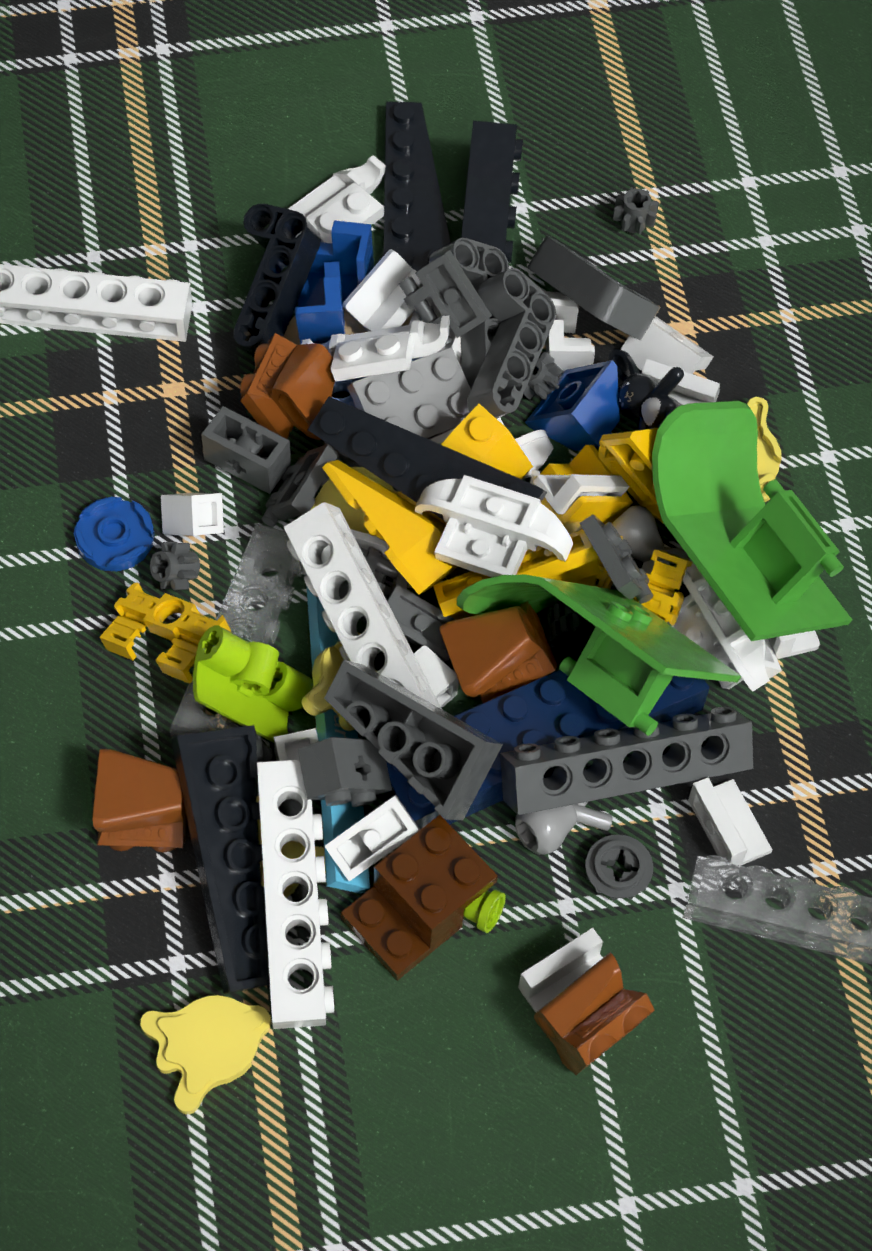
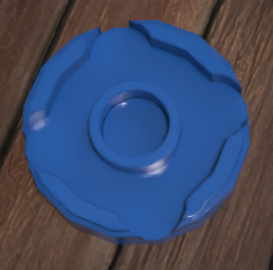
(114, 534)

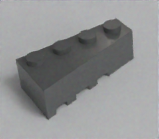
(426, 744)

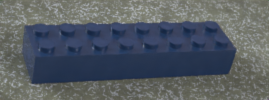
(539, 716)

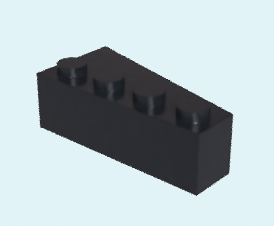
(491, 183)

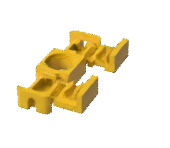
(662, 583)
(145, 610)

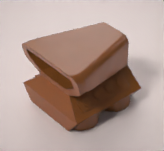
(288, 385)
(498, 651)
(138, 803)
(592, 1014)

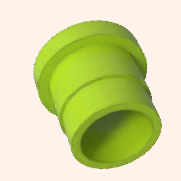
(486, 910)

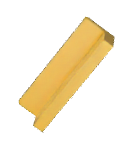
(540, 563)

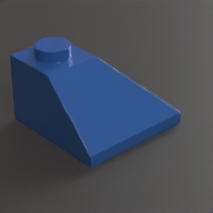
(581, 407)

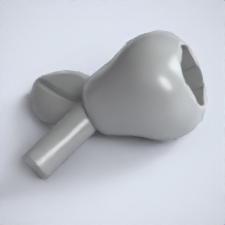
(641, 532)
(546, 829)

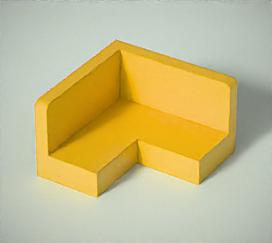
(603, 507)

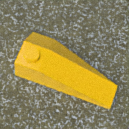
(487, 441)
(394, 520)

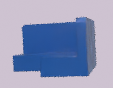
(353, 250)
(321, 307)

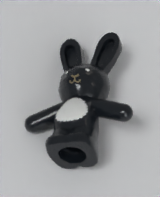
(641, 395)

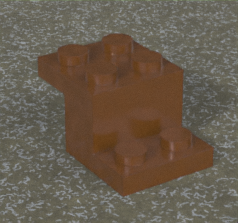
(418, 897)

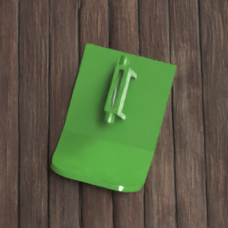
(752, 554)
(628, 653)

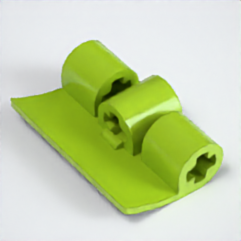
(247, 682)

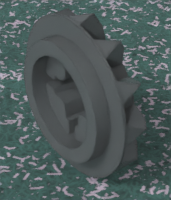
(635, 859)

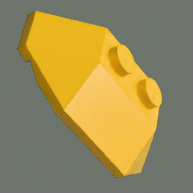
(630, 457)

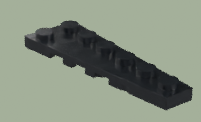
(413, 200)
(402, 456)
(222, 815)

